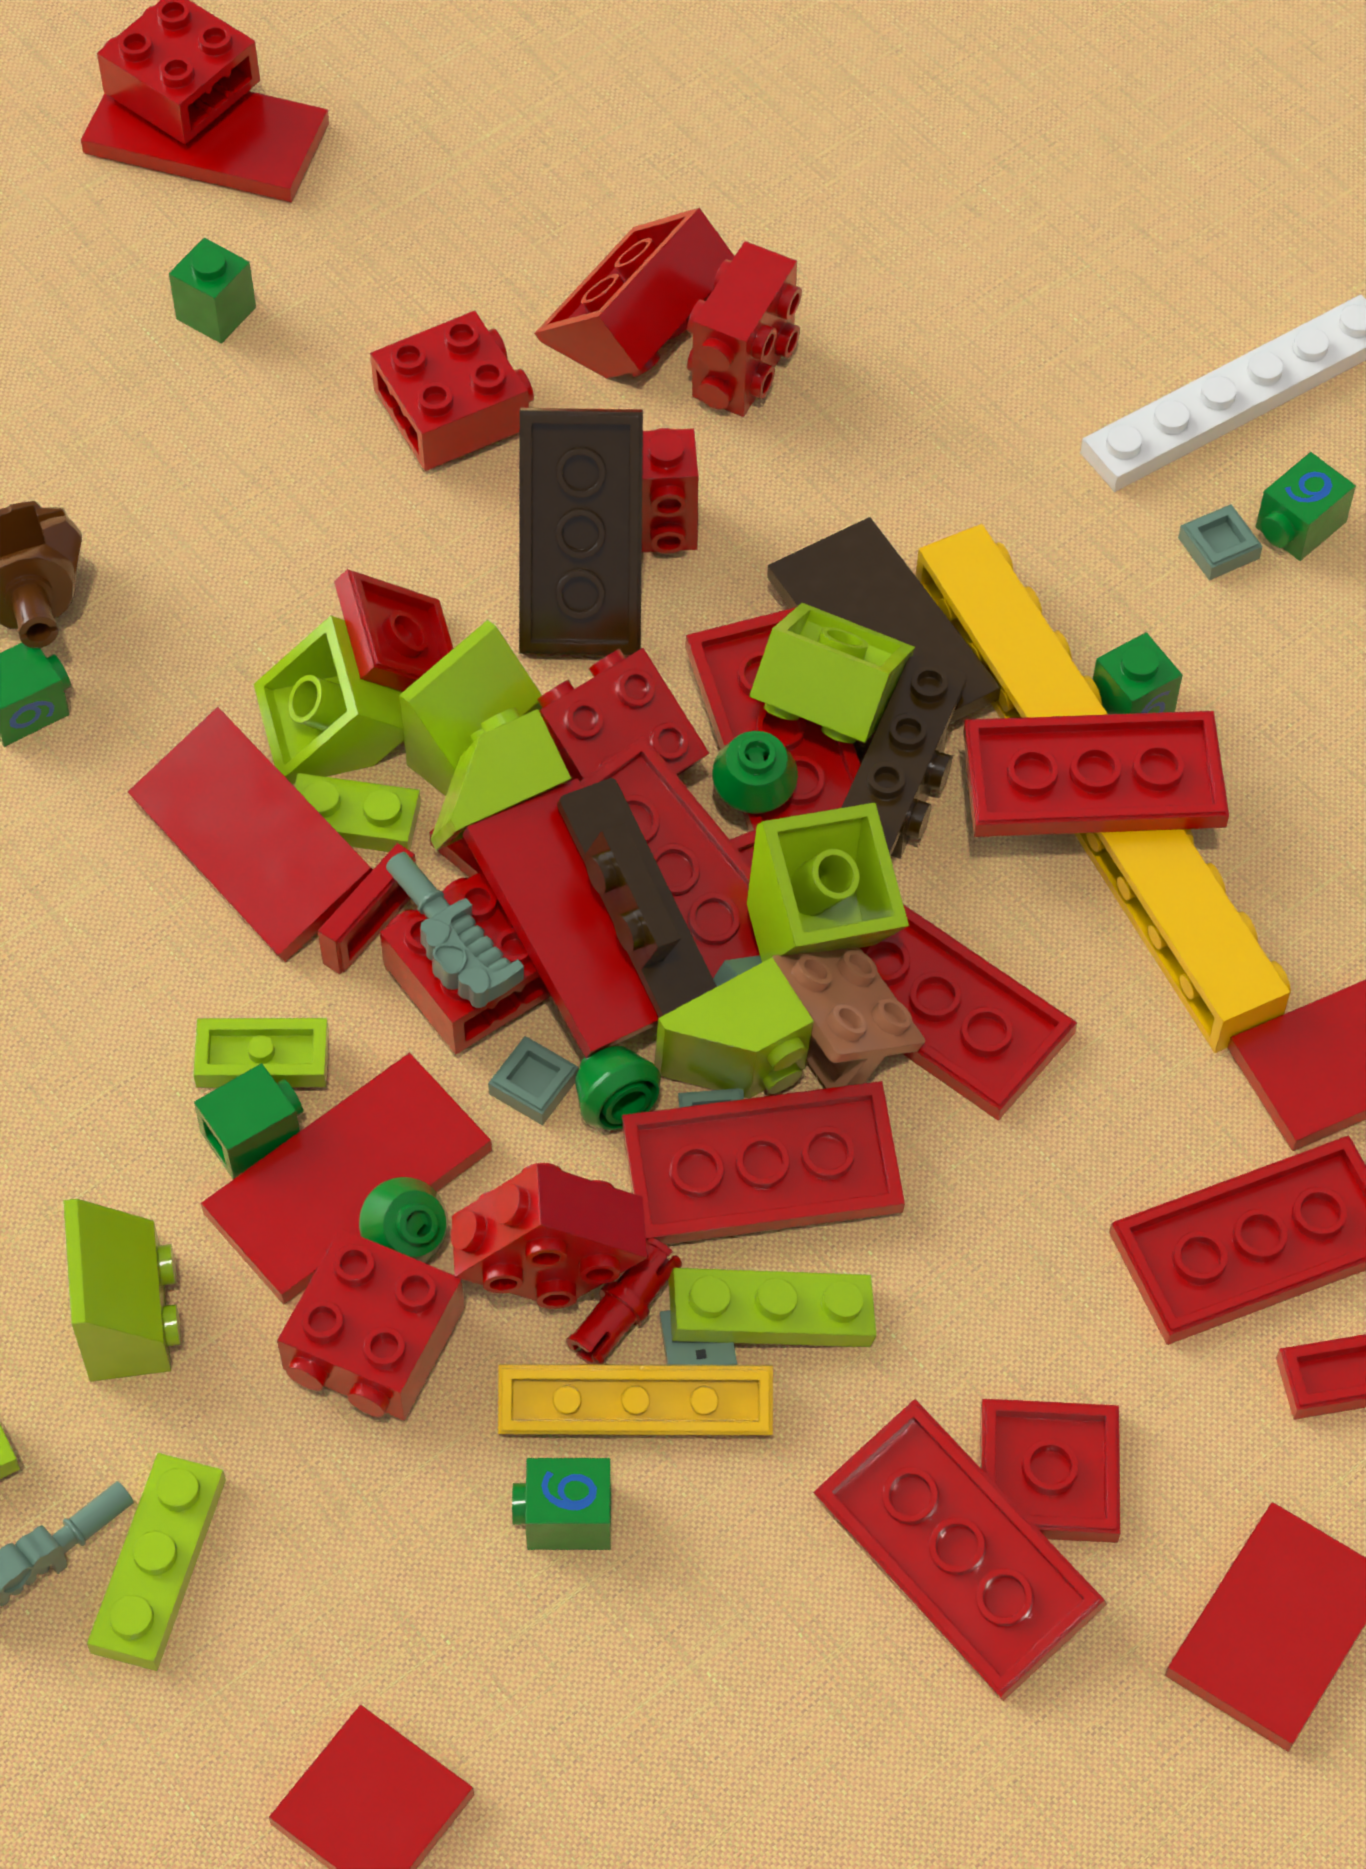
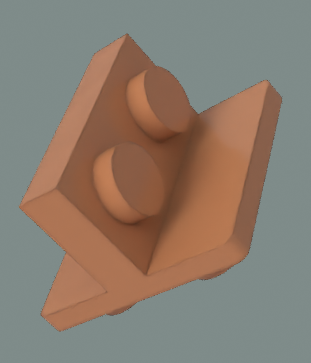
(852, 1014)

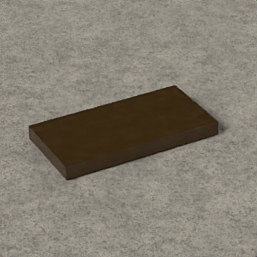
(580, 530)
(869, 584)

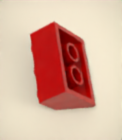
(638, 295)

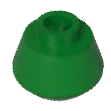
(755, 773)
(615, 1085)
(405, 1217)

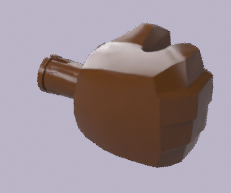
(36, 569)

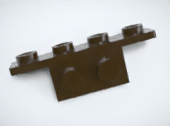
(909, 751)
(635, 895)

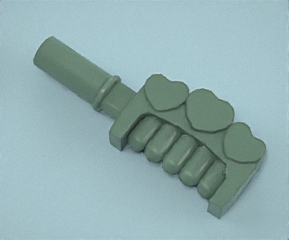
(453, 942)
(40, 1550)

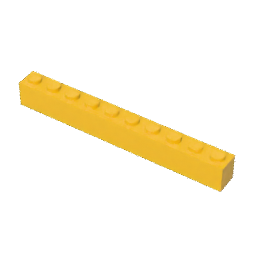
(1155, 875)

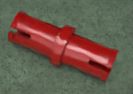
(623, 1304)

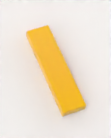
(635, 1399)

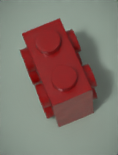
(178, 67)
(744, 329)
(451, 389)
(669, 491)
(614, 711)
(446, 1011)
(548, 1236)
(370, 1325)

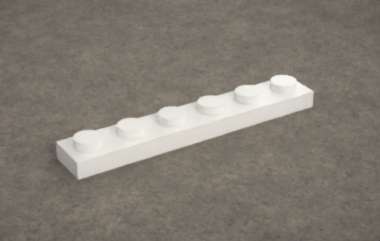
(1229, 396)

